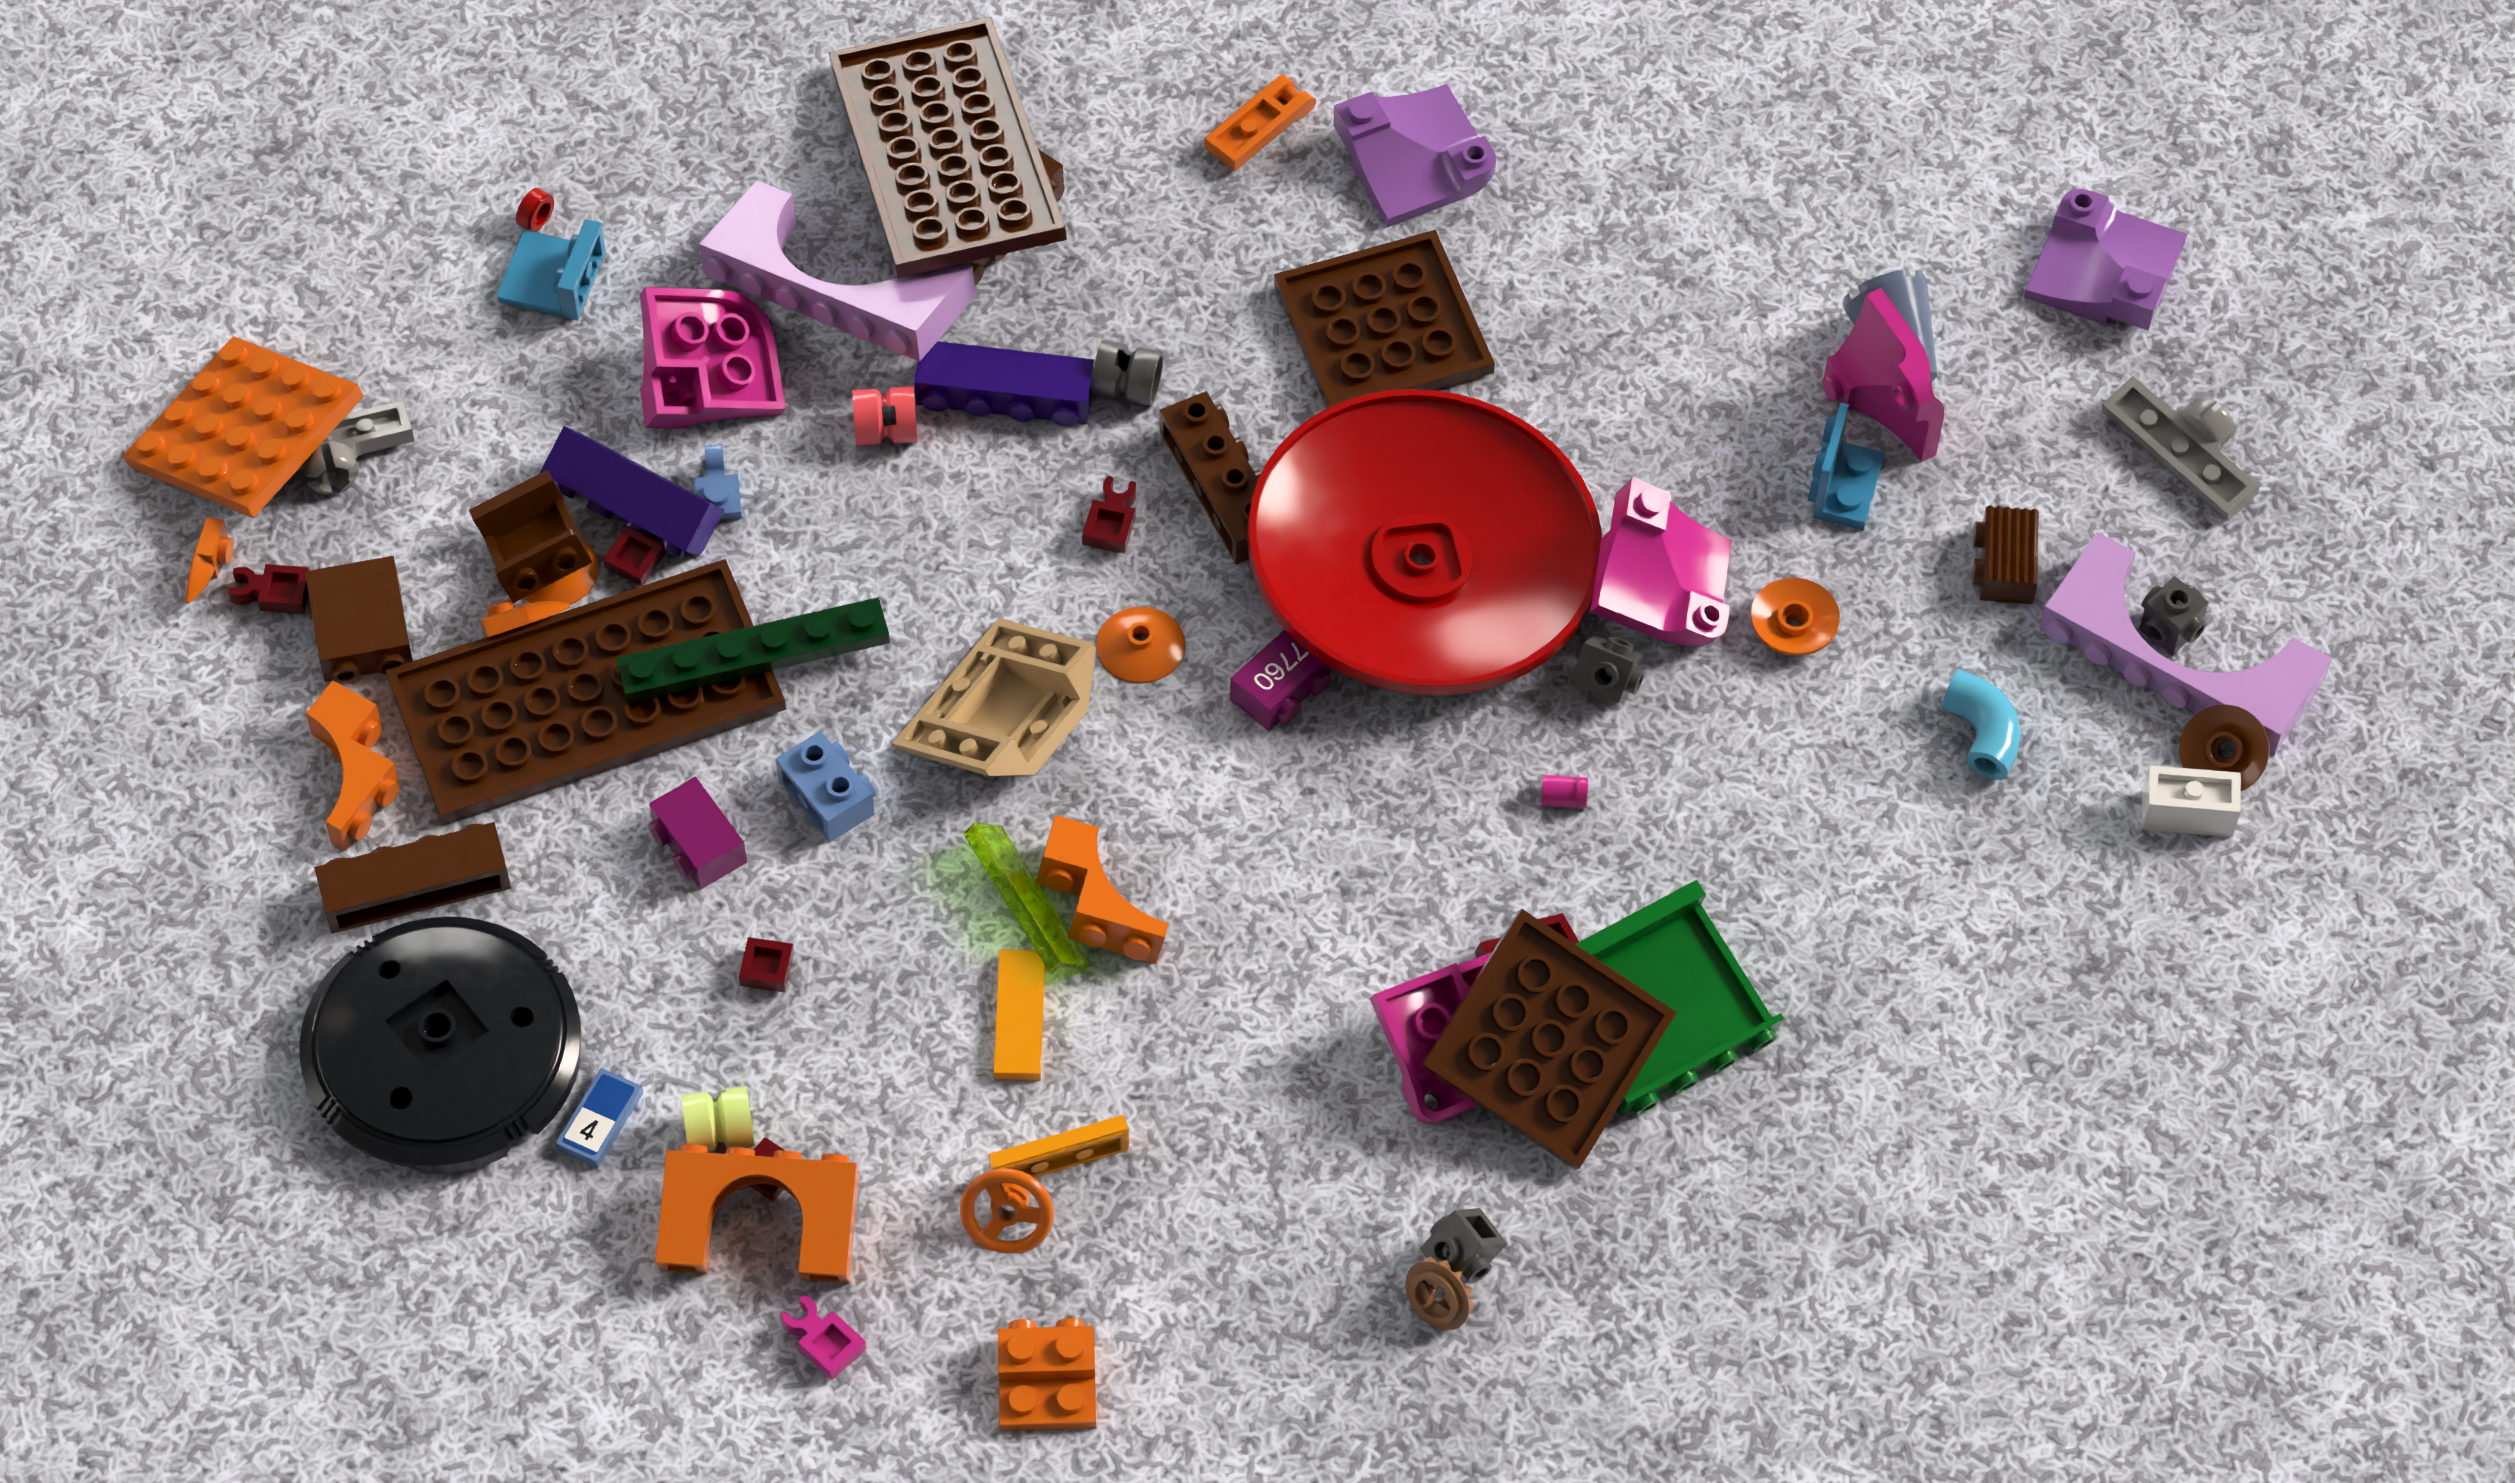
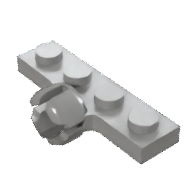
(355, 435)
(2185, 443)

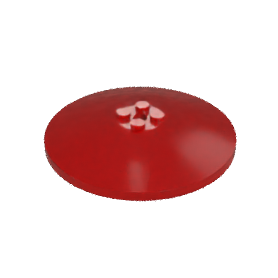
(1435, 478)

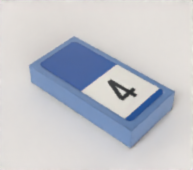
(599, 1118)

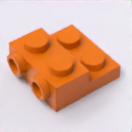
(1046, 1376)

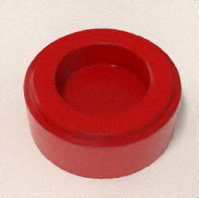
(535, 209)

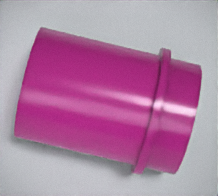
(1564, 791)

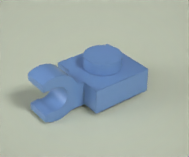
(717, 487)

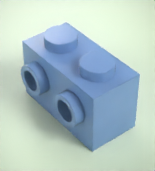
(826, 785)

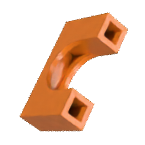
(701, 1181)

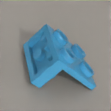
(554, 272)
(1843, 476)

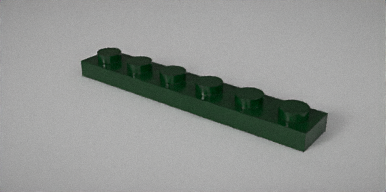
(752, 650)

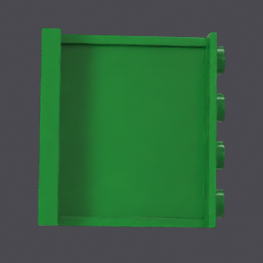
(1685, 964)

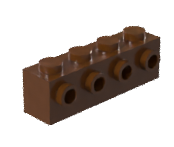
(1213, 466)

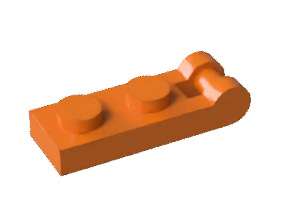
(1258, 122)

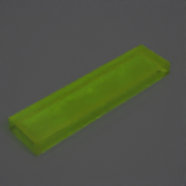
(1026, 899)

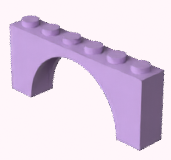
(896, 314)
(2093, 617)

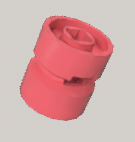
(869, 416)

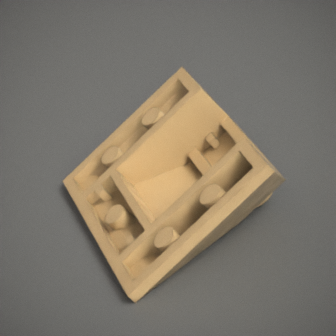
(1005, 702)

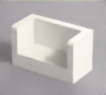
(2191, 801)

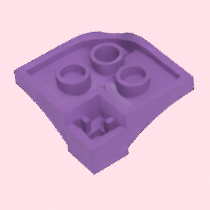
(1413, 151)
(2104, 262)

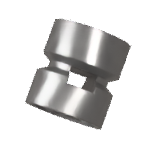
(1127, 372)

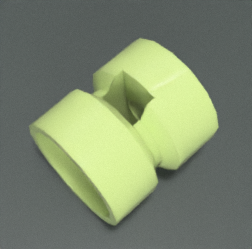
(719, 1119)

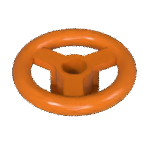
(1011, 1189)

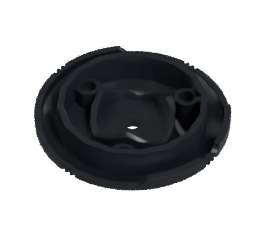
(464, 1092)

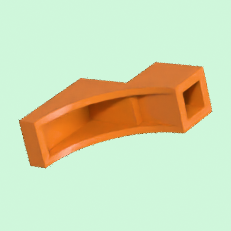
(350, 728)
(1101, 913)

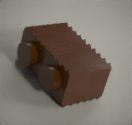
(2007, 554)

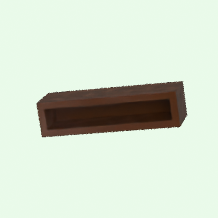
(412, 877)

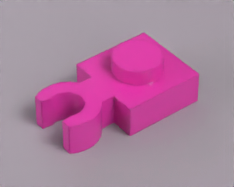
(826, 1342)

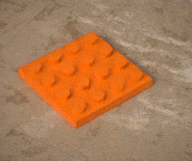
(243, 426)

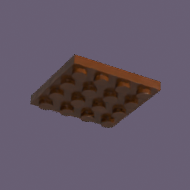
(1384, 320)
(1548, 1039)

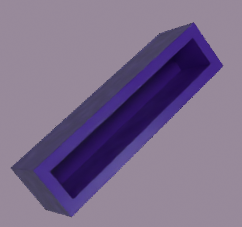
(1005, 383)
(632, 492)

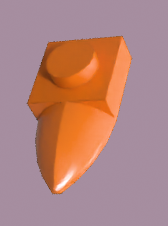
(211, 552)
(506, 616)

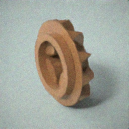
(1422, 1287)

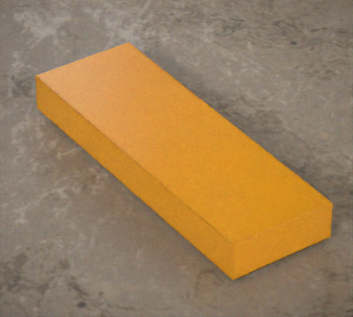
(1019, 1015)
(1065, 1148)

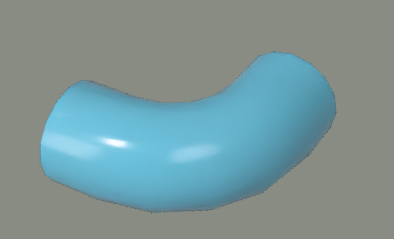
(1992, 717)

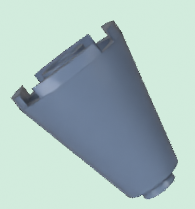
(1911, 301)

